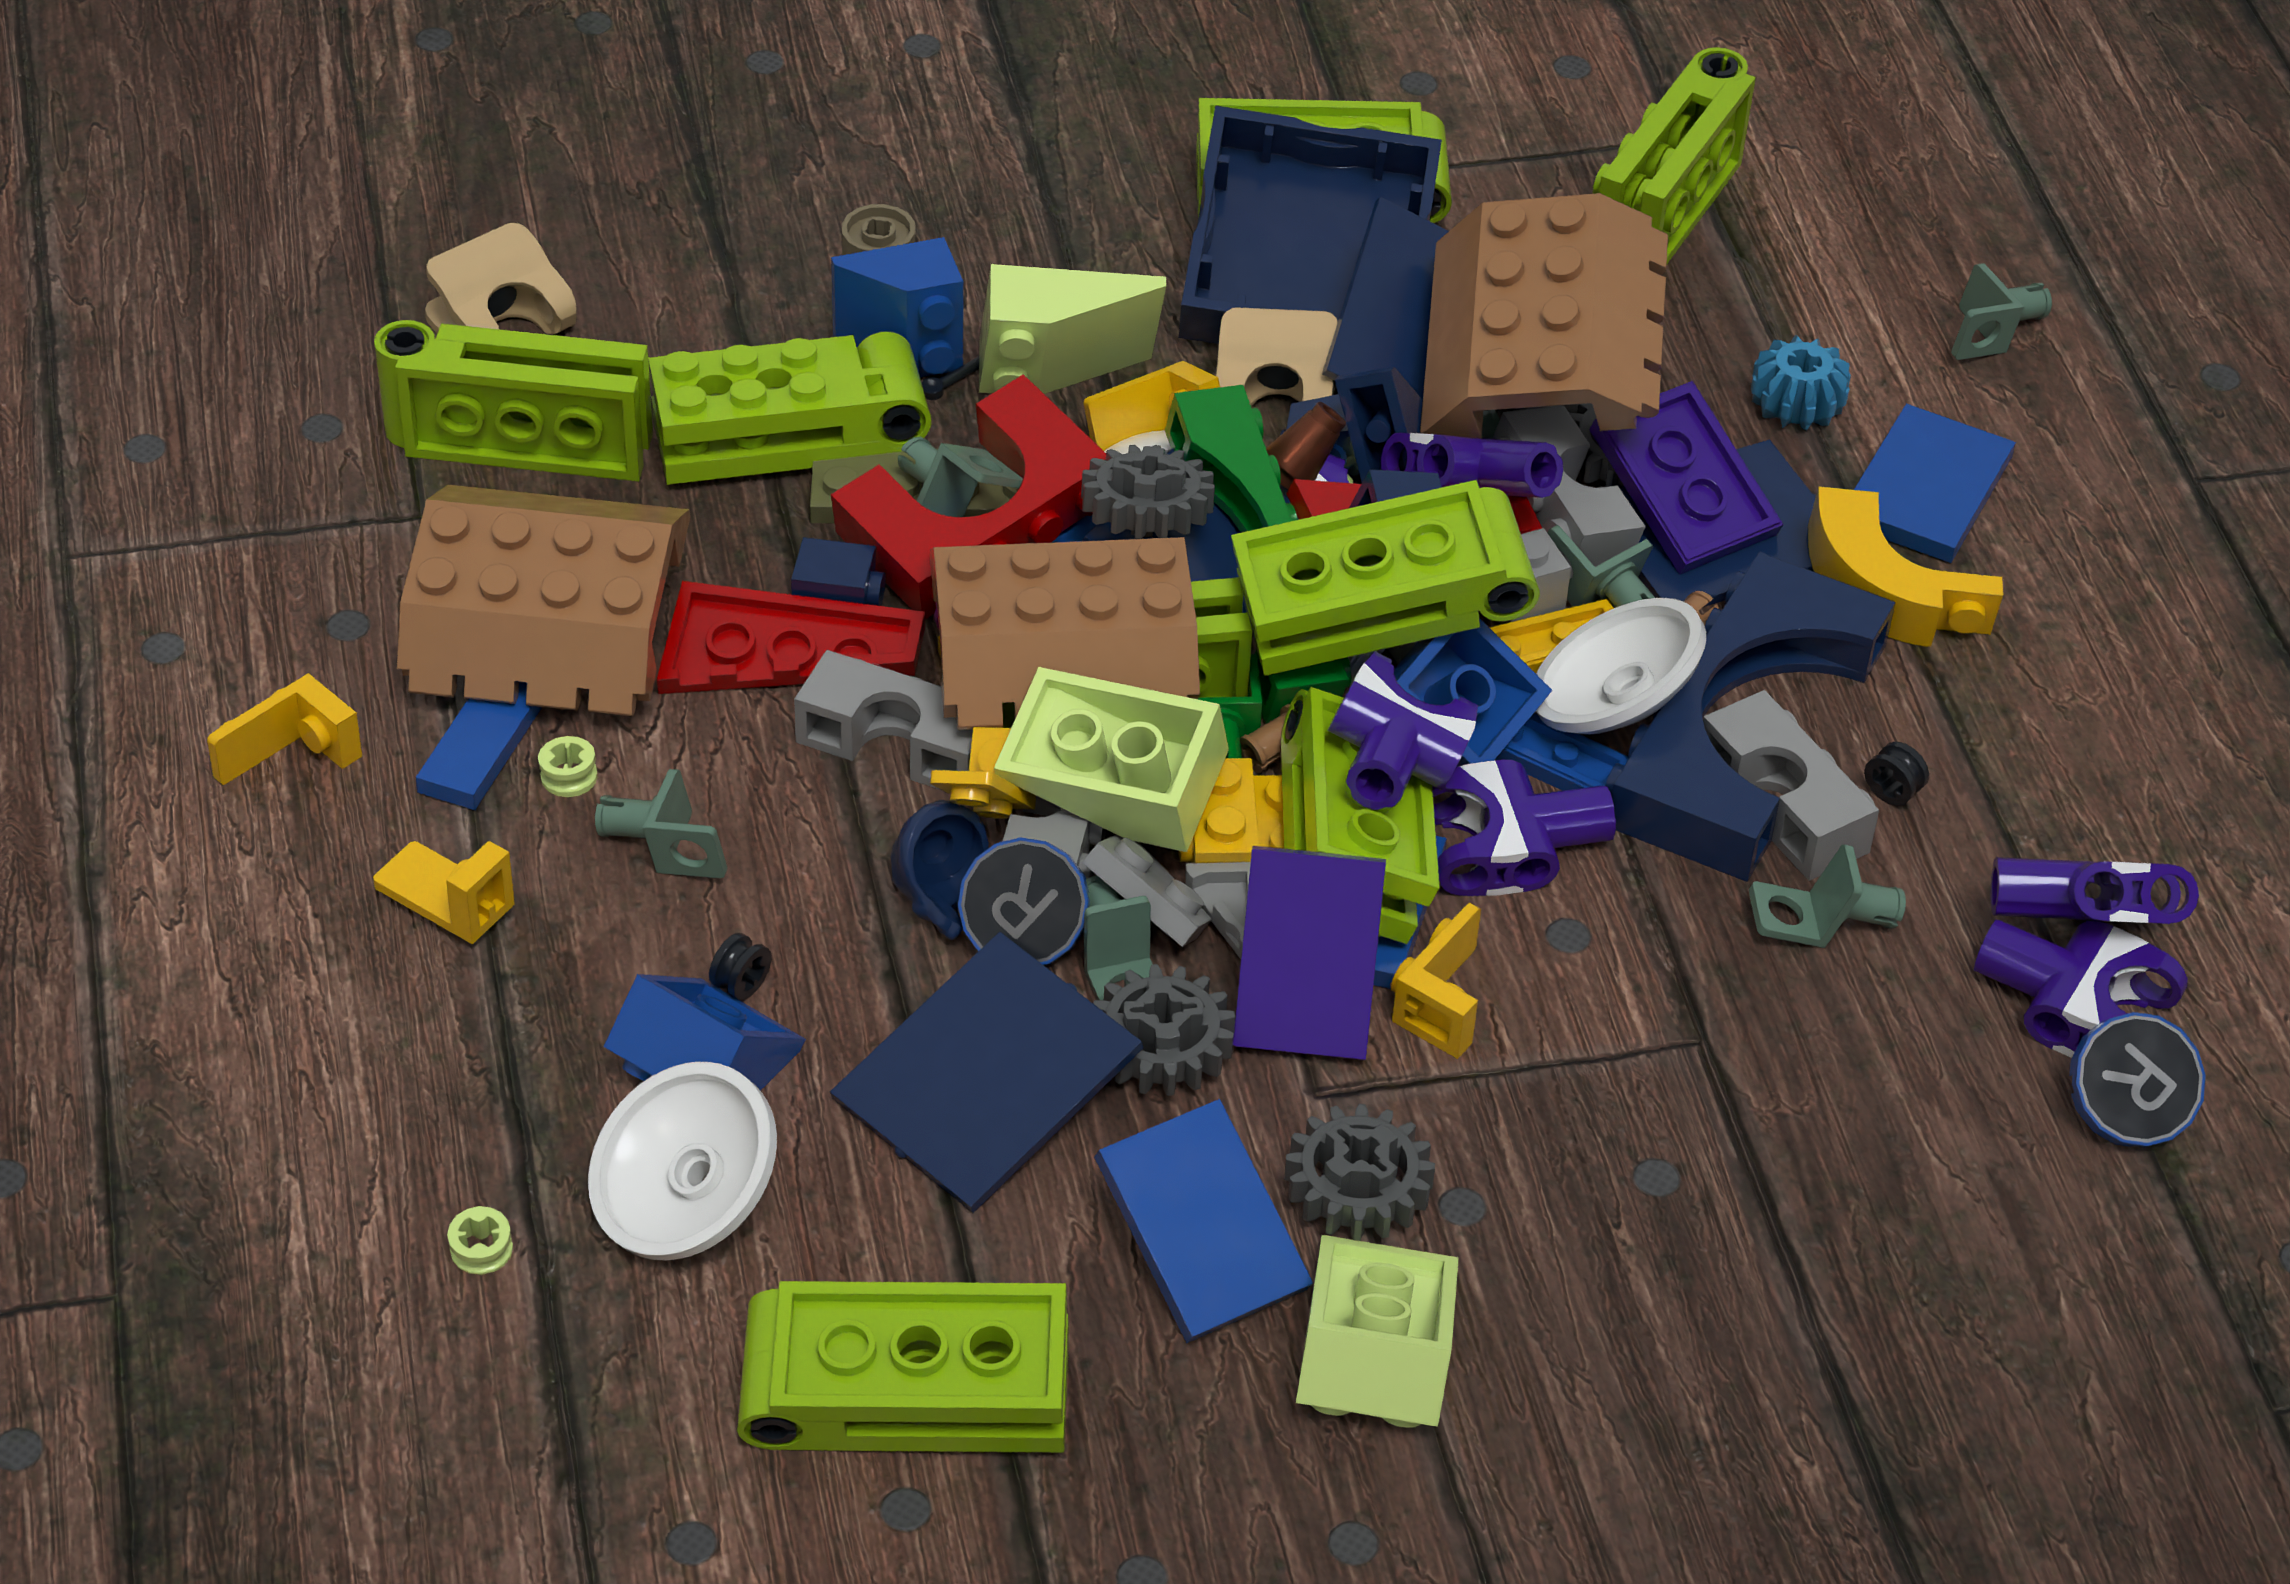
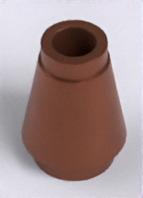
(1307, 444)

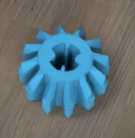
(1800, 382)

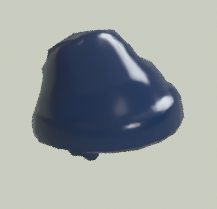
(934, 857)

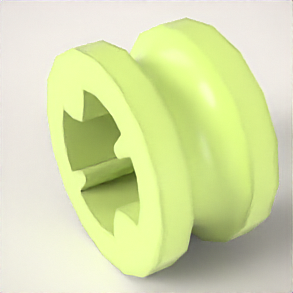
(568, 781)
(480, 1223)

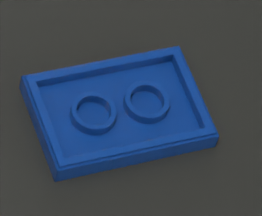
(1934, 480)
(1203, 1220)

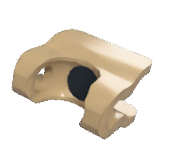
(499, 279)
(1276, 352)

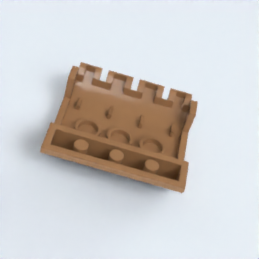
(1546, 311)
(537, 596)
(1066, 607)

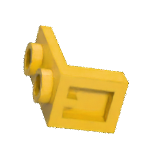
(1141, 403)
(293, 712)
(980, 785)
(457, 897)
(1423, 998)

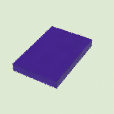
(1689, 481)
(1309, 952)

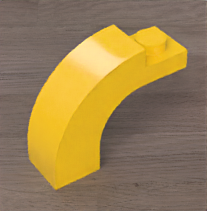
(1851, 548)

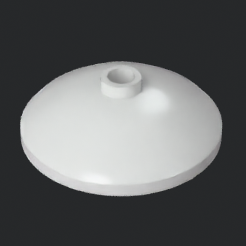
(1621, 666)
(662, 1146)

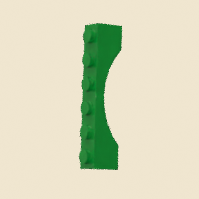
(1228, 438)

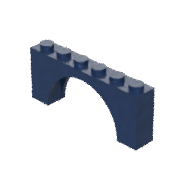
(1772, 623)

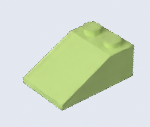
(1065, 325)
(1117, 755)
(1379, 1332)

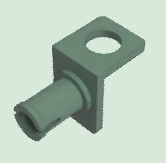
(1996, 312)
(952, 474)
(1612, 579)
(663, 825)
(1831, 901)
(1114, 936)

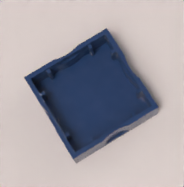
(1291, 212)

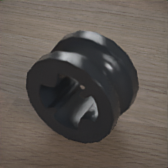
(1896, 773)
(740, 966)

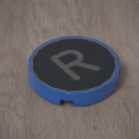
(1028, 895)
(2137, 1080)

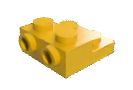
(1239, 814)

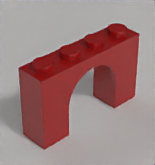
(1023, 433)

